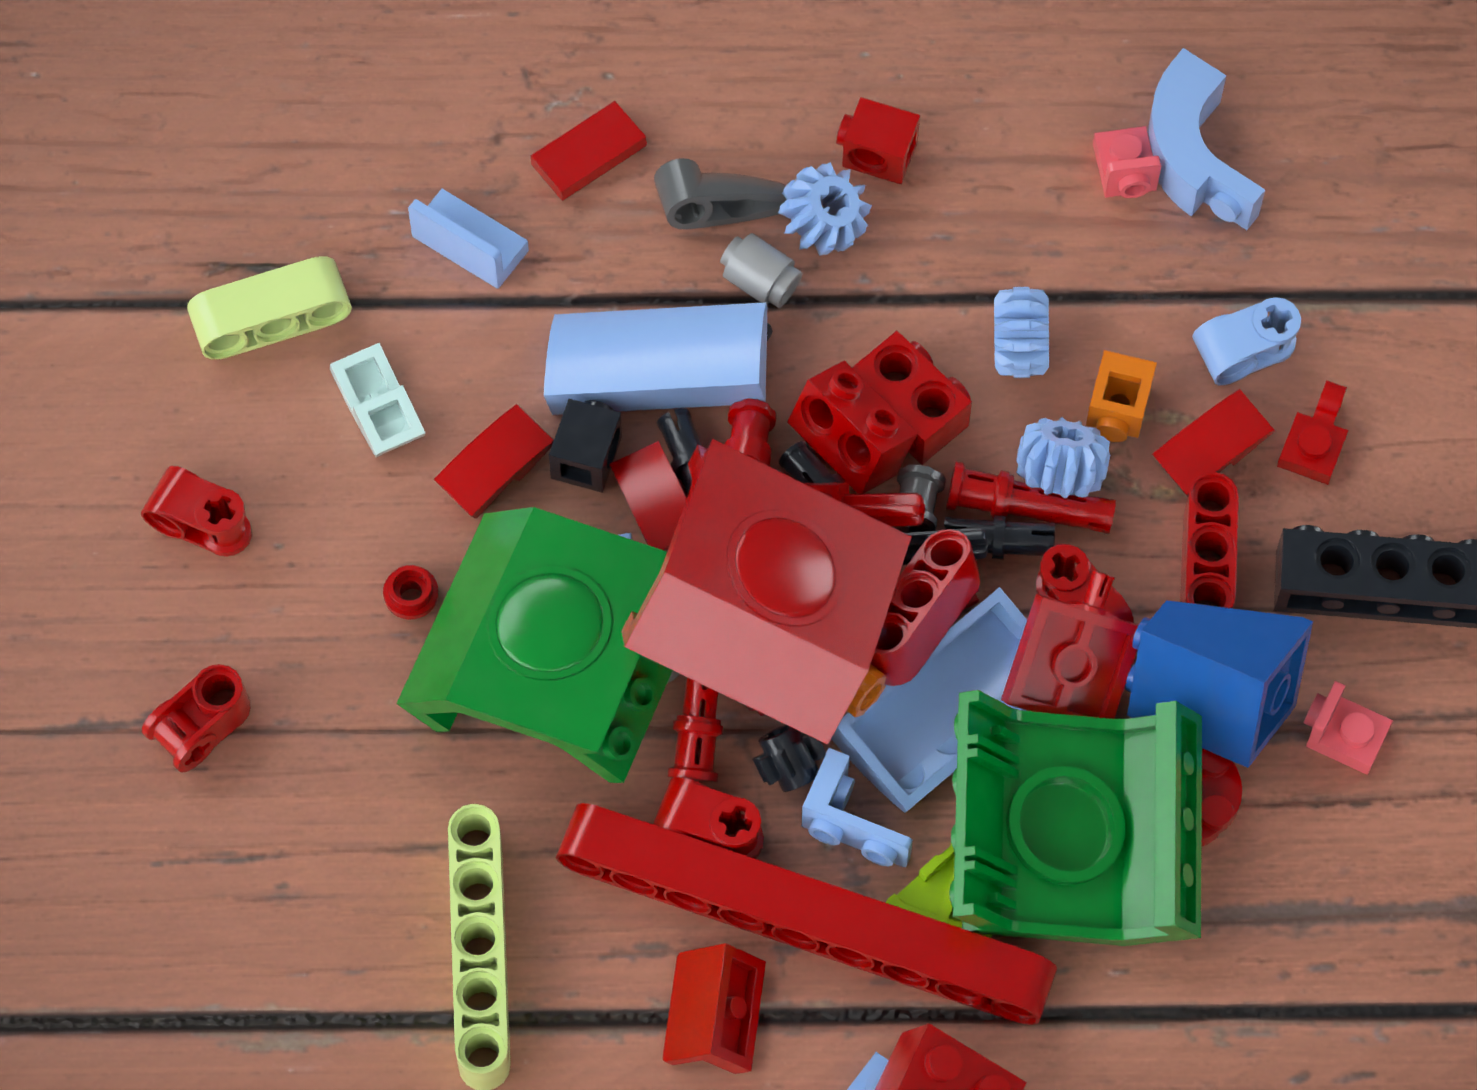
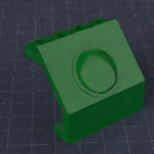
(540, 642)
(1077, 824)

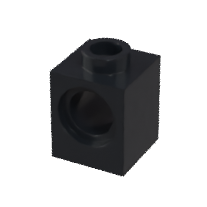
(585, 444)

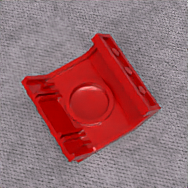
(770, 592)

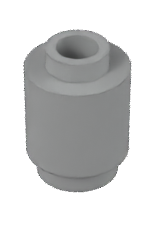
(760, 270)

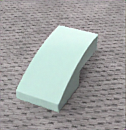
(377, 400)

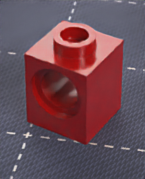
(879, 140)

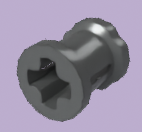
(927, 483)

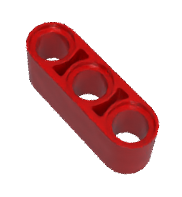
(1212, 532)
(926, 604)

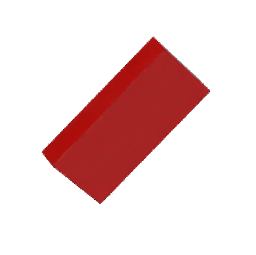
(588, 150)

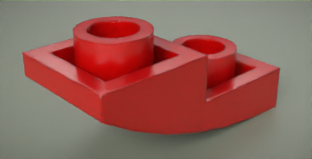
(1214, 440)
(494, 460)
(651, 493)

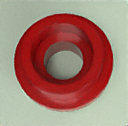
(410, 578)

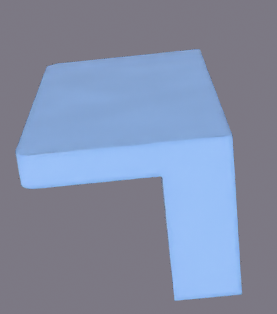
(467, 237)

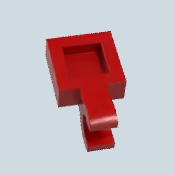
(1315, 441)

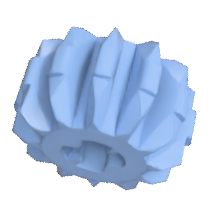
(837, 196)
(1021, 332)
(1063, 457)

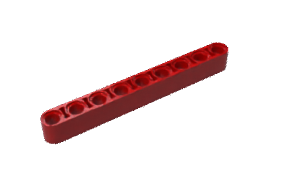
(807, 914)

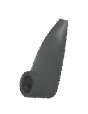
(713, 199)

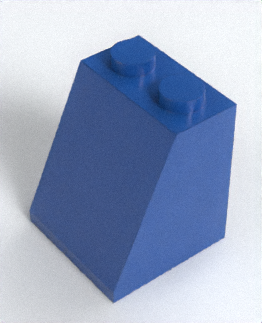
(1225, 665)

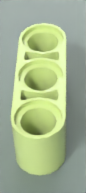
(269, 307)

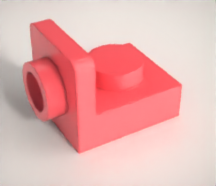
(1126, 162)
(1346, 730)

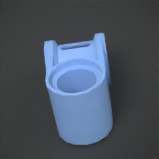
(1240, 342)

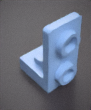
(831, 825)

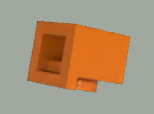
(1120, 396)

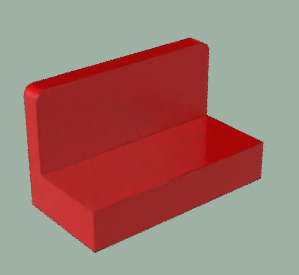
(715, 1008)

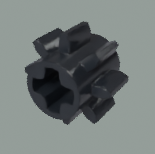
(788, 758)

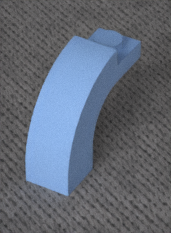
(1189, 170)

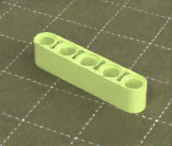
(478, 972)

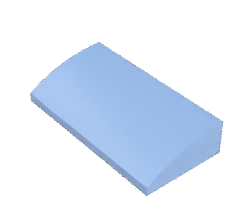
(658, 357)
(908, 734)

